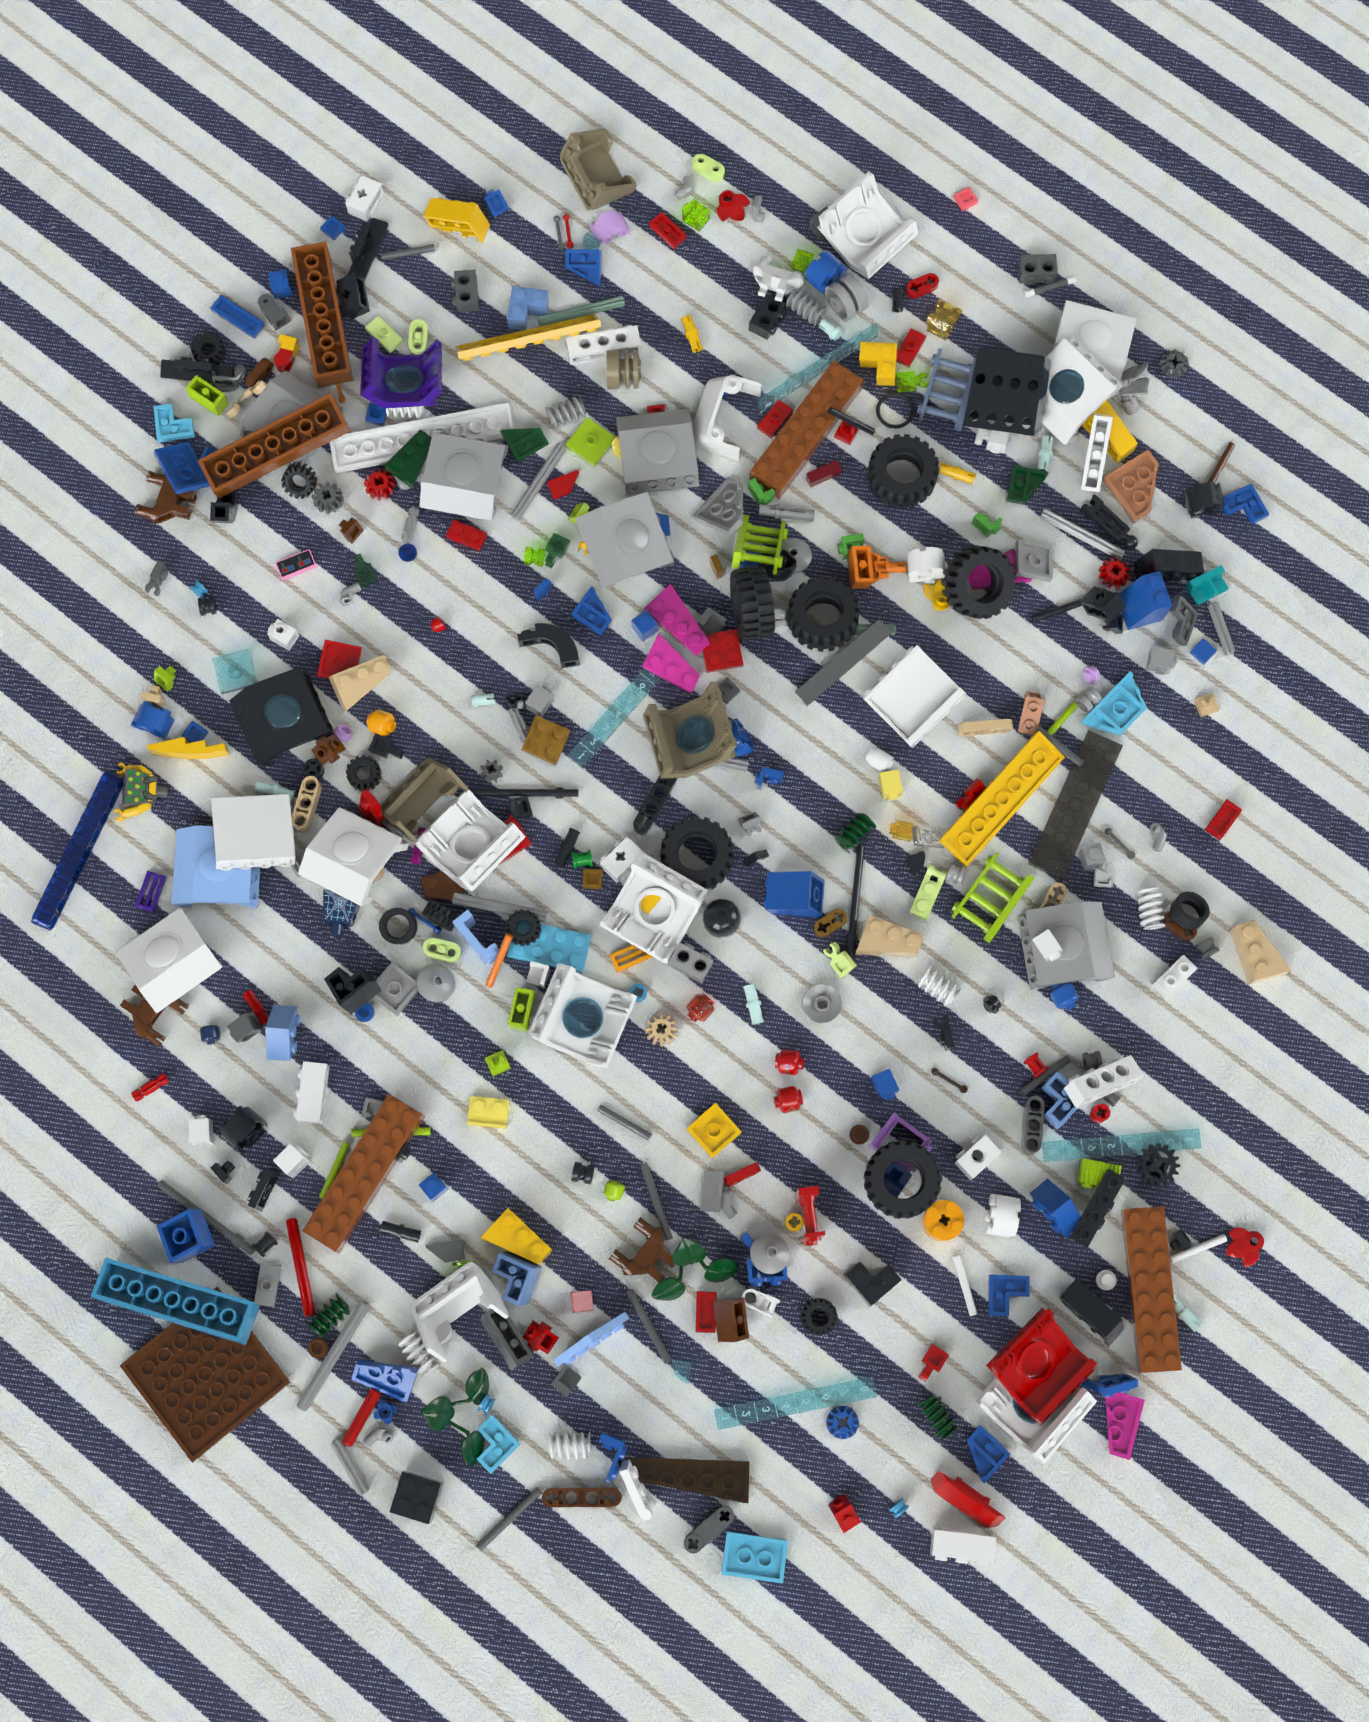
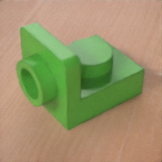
(759, 494)
(984, 524)
(847, 542)

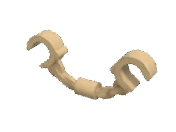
(257, 389)

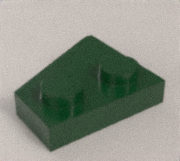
(524, 441)
(1024, 483)

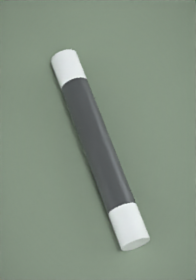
(1050, 286)

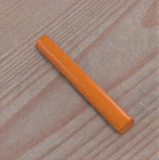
(499, 960)

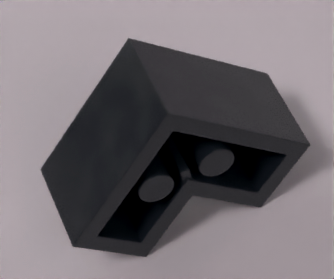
(353, 990)
(871, 1287)

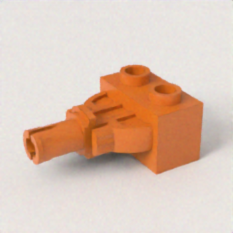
(868, 567)

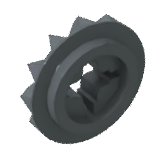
(1167, 366)

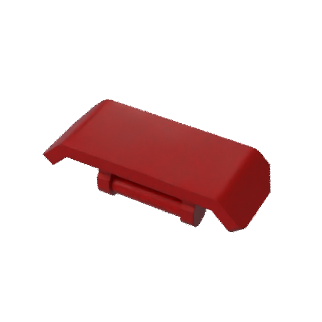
(966, 1500)

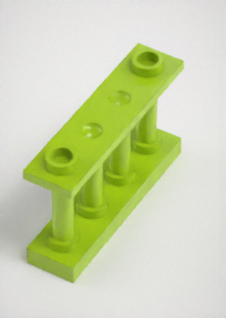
(744, 537)
(999, 913)

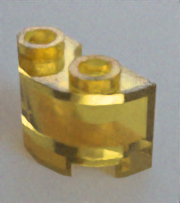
(943, 319)

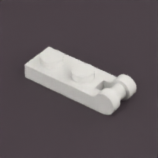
(636, 1490)

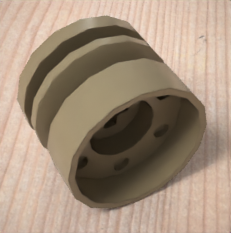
(623, 369)

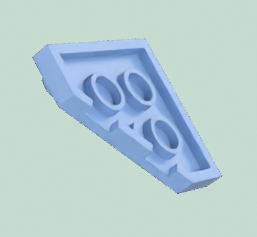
(591, 1340)

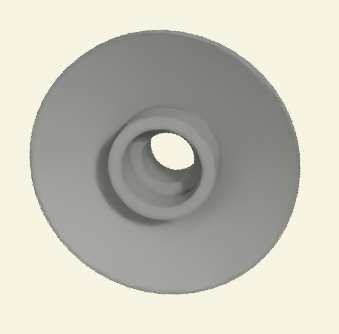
(803, 551)
(429, 989)
(825, 994)
(761, 1258)

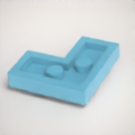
(170, 429)
(501, 1445)

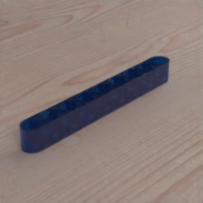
(77, 851)

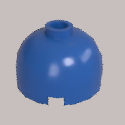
(743, 741)

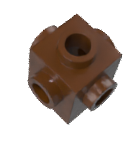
(328, 749)

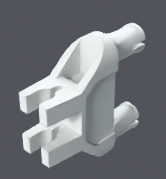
(776, 279)

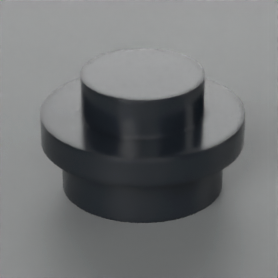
(992, 1004)

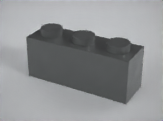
(506, 1339)

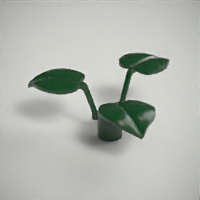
(689, 1253)
(441, 1411)

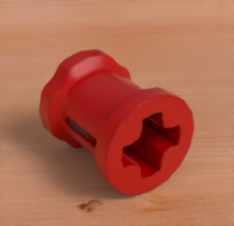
(1035, 1064)
(1099, 1119)

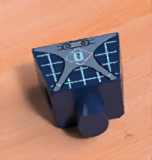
(338, 912)

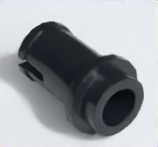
(897, 299)

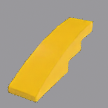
(182, 749)

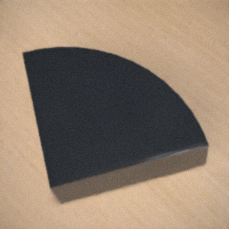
(516, 702)
(763, 854)
(915, 862)

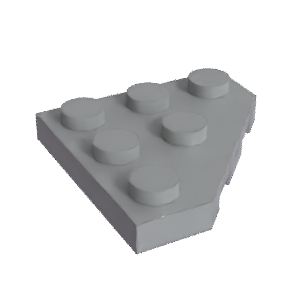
(723, 508)

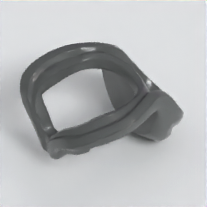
(239, 374)

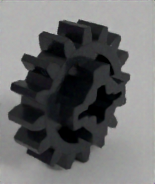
(1161, 1172)

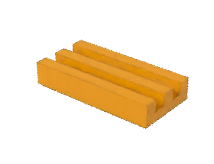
(615, 962)

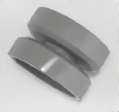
(846, 297)

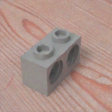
(688, 967)

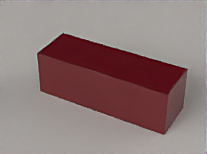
(823, 473)

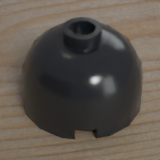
(783, 573)
(721, 918)

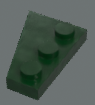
(409, 460)

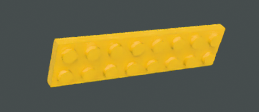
(521, 338)
(1001, 798)

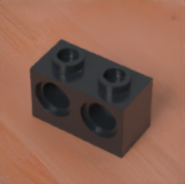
(764, 315)

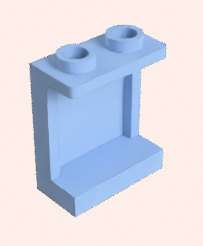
(462, 925)

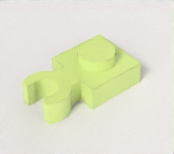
(840, 961)

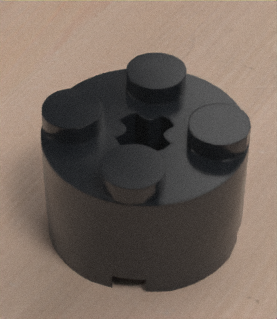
(1204, 499)
(243, 1128)

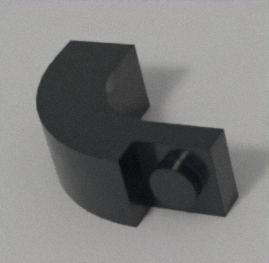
(225, 508)
(554, 637)

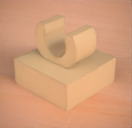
(154, 697)
(1206, 705)

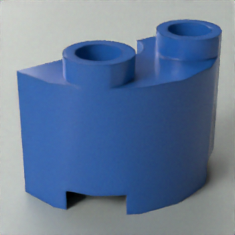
(153, 720)
(896, 1179)
(757, 1277)

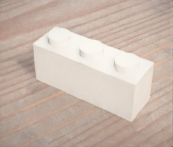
(311, 1093)
(963, 1546)

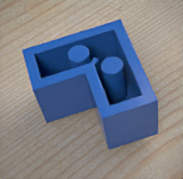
(1056, 1207)

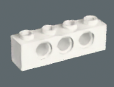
(595, 351)
(1096, 452)
(1103, 1081)

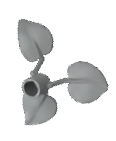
(1137, 387)

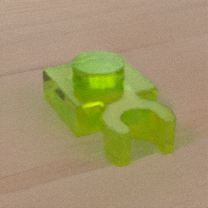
(908, 381)

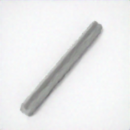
(333, 1356)

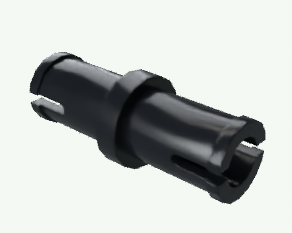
(567, 847)
(400, 1231)

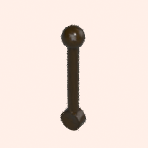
(963, 1089)

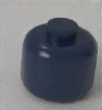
(210, 1034)

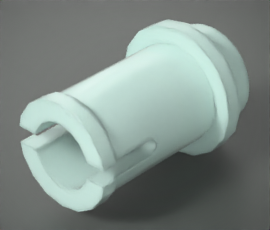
(833, 332)
(480, 700)

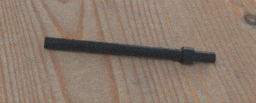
(558, 792)
(851, 937)

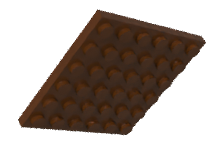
(203, 1383)

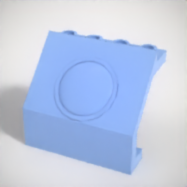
(199, 880)

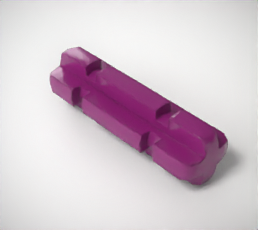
(416, 857)

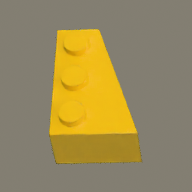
(457, 216)
(1120, 441)
(516, 1237)

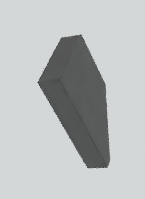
(448, 1251)

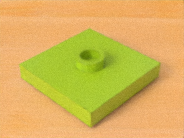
(590, 442)

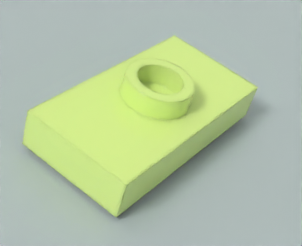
(384, 333)

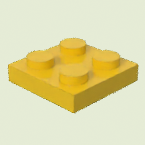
(713, 1130)

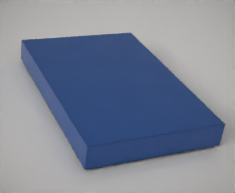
(181, 467)

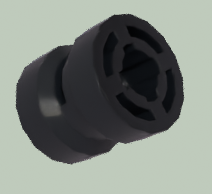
(582, 1172)

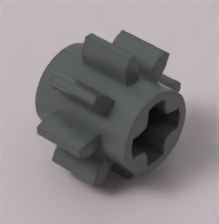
(494, 775)

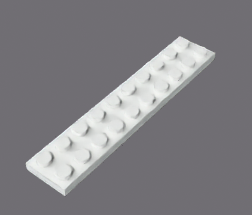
(380, 444)

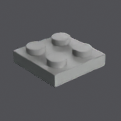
(1034, 560)
(396, 989)

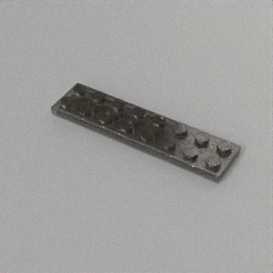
(1075, 805)

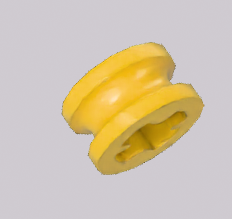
(798, 1226)

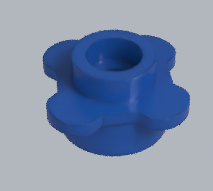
(379, 1414)

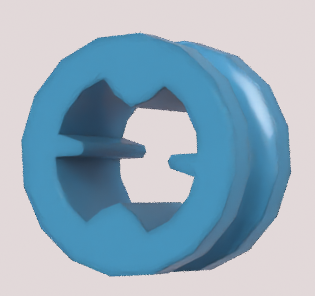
(198, 589)
(640, 987)
(486, 1404)
(899, 1508)

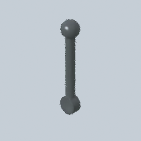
(561, 247)
(1130, 854)

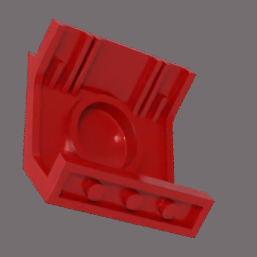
(1041, 1366)

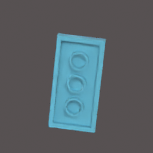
(552, 947)

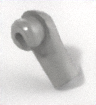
(379, 1434)

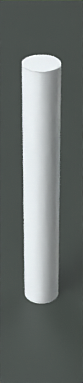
(1198, 1248)
(964, 1285)

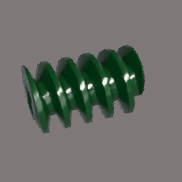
(853, 831)
(329, 1316)
(938, 1416)

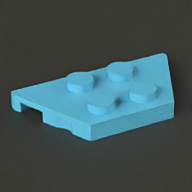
(1117, 708)

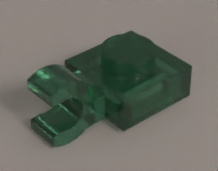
(556, 547)
(364, 573)

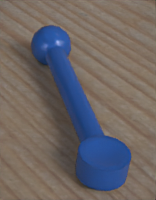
(436, 929)

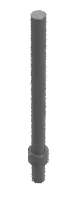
(236, 1239)

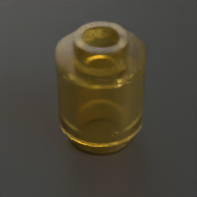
(901, 830)

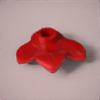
(732, 208)
(1242, 1247)

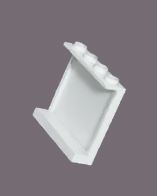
(914, 696)
(253, 831)

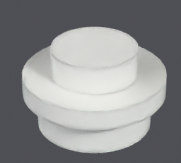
(1106, 1280)

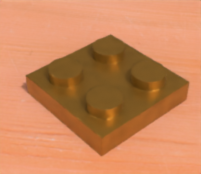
(545, 740)

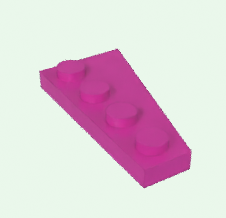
(676, 619)

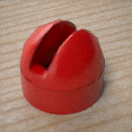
(437, 625)

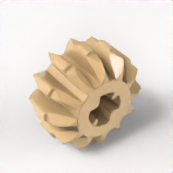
(653, 1029)

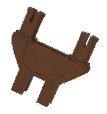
(167, 503)
(145, 1017)
(647, 1256)

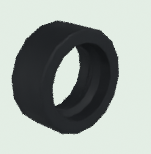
(1185, 920)
(398, 940)

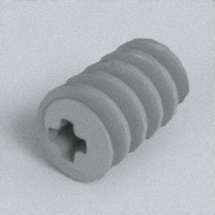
(806, 307)
(566, 411)

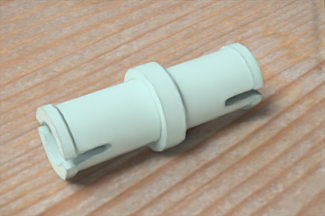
(1045, 453)
(269, 789)
(753, 1004)
(1186, 1315)

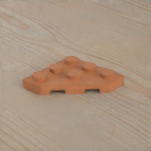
(1134, 485)

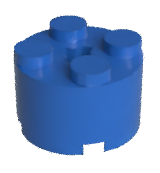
(824, 271)

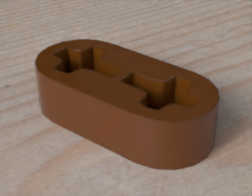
(260, 372)
(1177, 930)

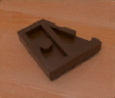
(440, 887)

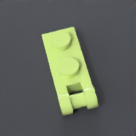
(927, 893)

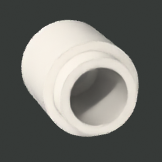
(880, 760)

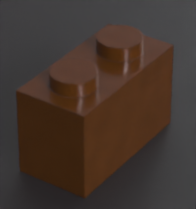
(731, 1319)

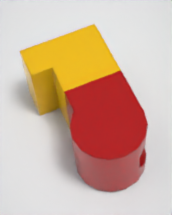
(288, 350)

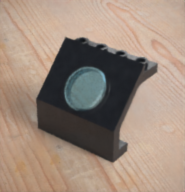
(280, 714)

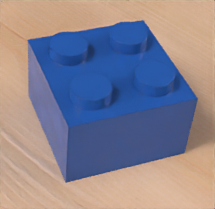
(185, 1236)

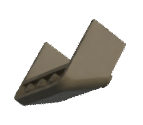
(418, 794)

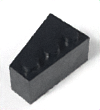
(1172, 564)
(1093, 1311)

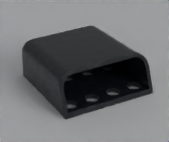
(1009, 390)

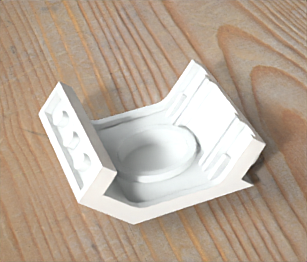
(865, 227)
(1100, 333)
(468, 841)
(349, 855)
(668, 920)
(168, 960)

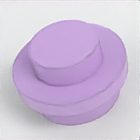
(1091, 674)
(343, 732)

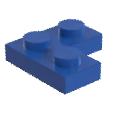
(1249, 501)
(1002, 1287)

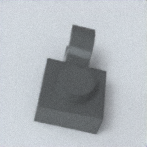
(157, 576)

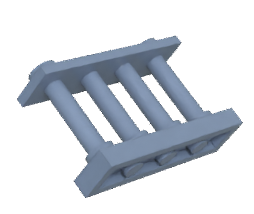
(961, 401)

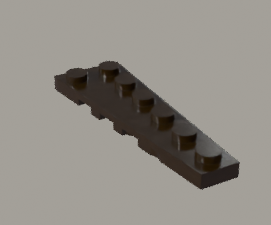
(707, 1477)

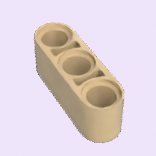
(303, 796)

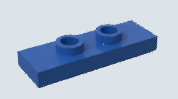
(237, 316)

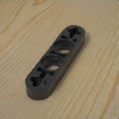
(656, 801)

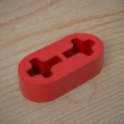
(921, 284)
(742, 1174)

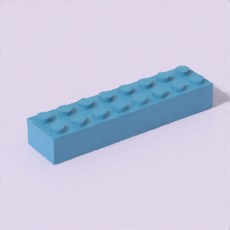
(175, 1301)

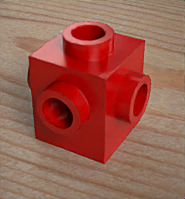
(540, 1337)

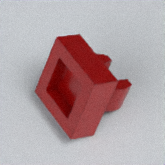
(846, 433)

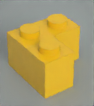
(880, 356)

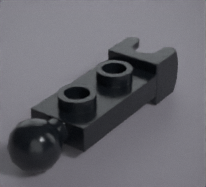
(1109, 522)

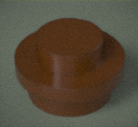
(859, 1134)
(318, 1348)

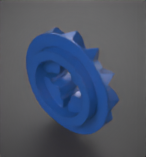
(842, 1412)

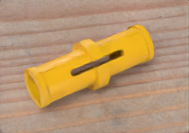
(692, 333)
(957, 473)

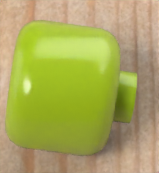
(614, 1190)

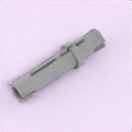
(786, 512)

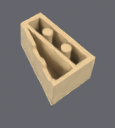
(358, 681)
(888, 939)
(1257, 953)

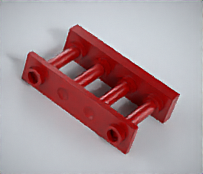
(806, 1198)

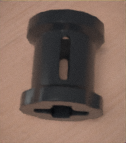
(265, 1244)

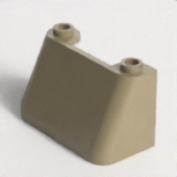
(593, 170)

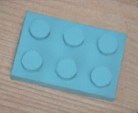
(754, 1557)

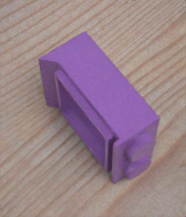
(888, 1127)

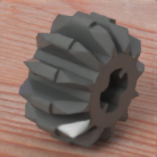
(327, 504)

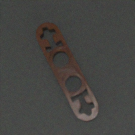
(581, 1500)

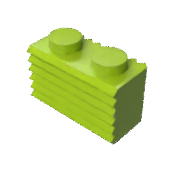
(207, 395)
(521, 1009)
(1091, 1172)

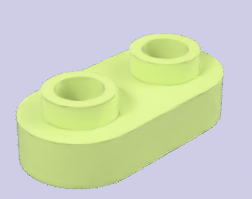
(707, 166)
(418, 338)
(442, 950)

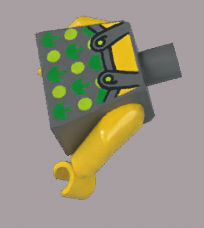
(138, 791)

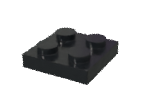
(266, 1182)

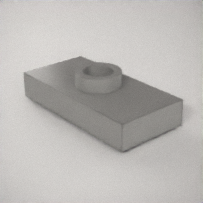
(267, 1285)

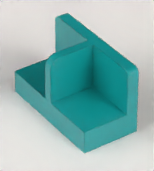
(1207, 585)

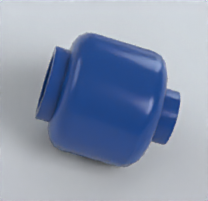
(1064, 996)

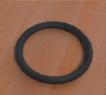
(896, 395)

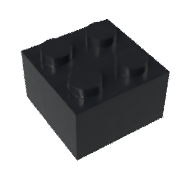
(416, 1497)

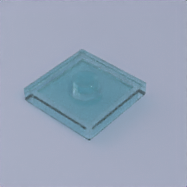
(235, 671)

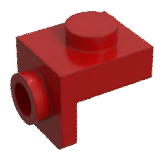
(844, 1513)

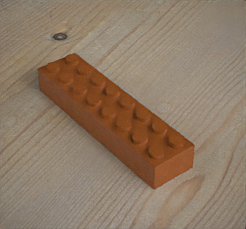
(322, 314)
(806, 429)
(274, 445)
(363, 1174)
(1151, 1290)

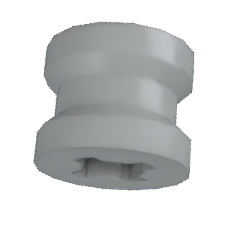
(955, 874)

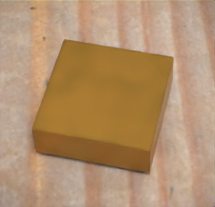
(716, 566)
(592, 878)

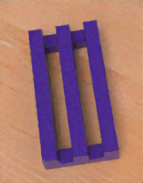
(152, 908)

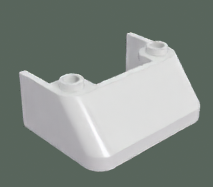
(709, 436)
(449, 1301)

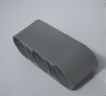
(1038, 1117)

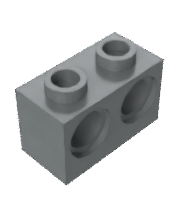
(1037, 264)
(467, 290)

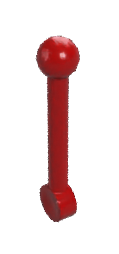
(570, 245)

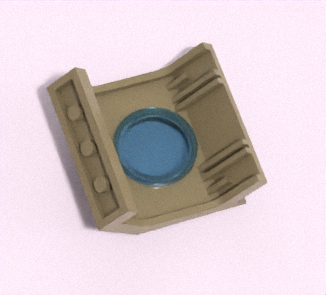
(691, 735)

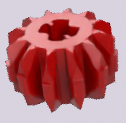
(379, 479)
(1116, 567)

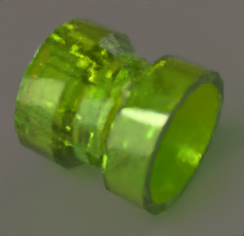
(534, 556)

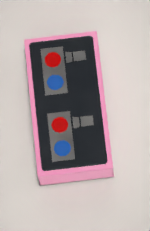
(295, 564)

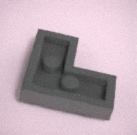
(1186, 619)

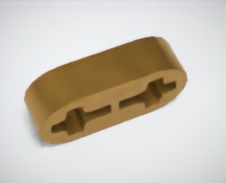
(827, 920)

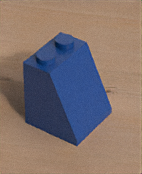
(1145, 601)
(794, 894)

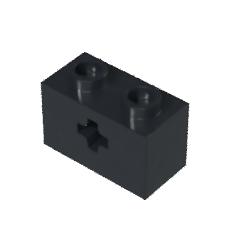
(352, 296)
(1103, 603)

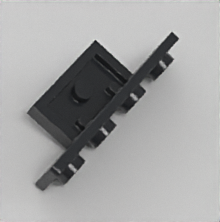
(366, 246)
(186, 369)
(1097, 1208)

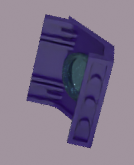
(401, 379)

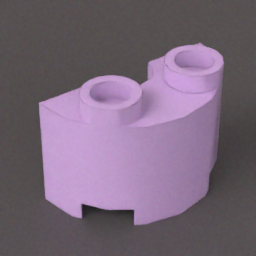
(609, 226)

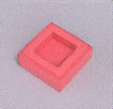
(965, 199)

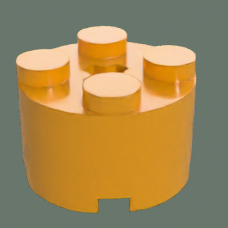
(937, 1230)

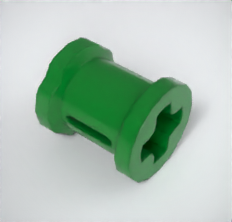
(582, 859)

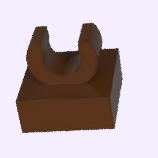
(351, 530)

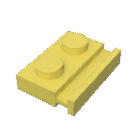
(488, 1112)

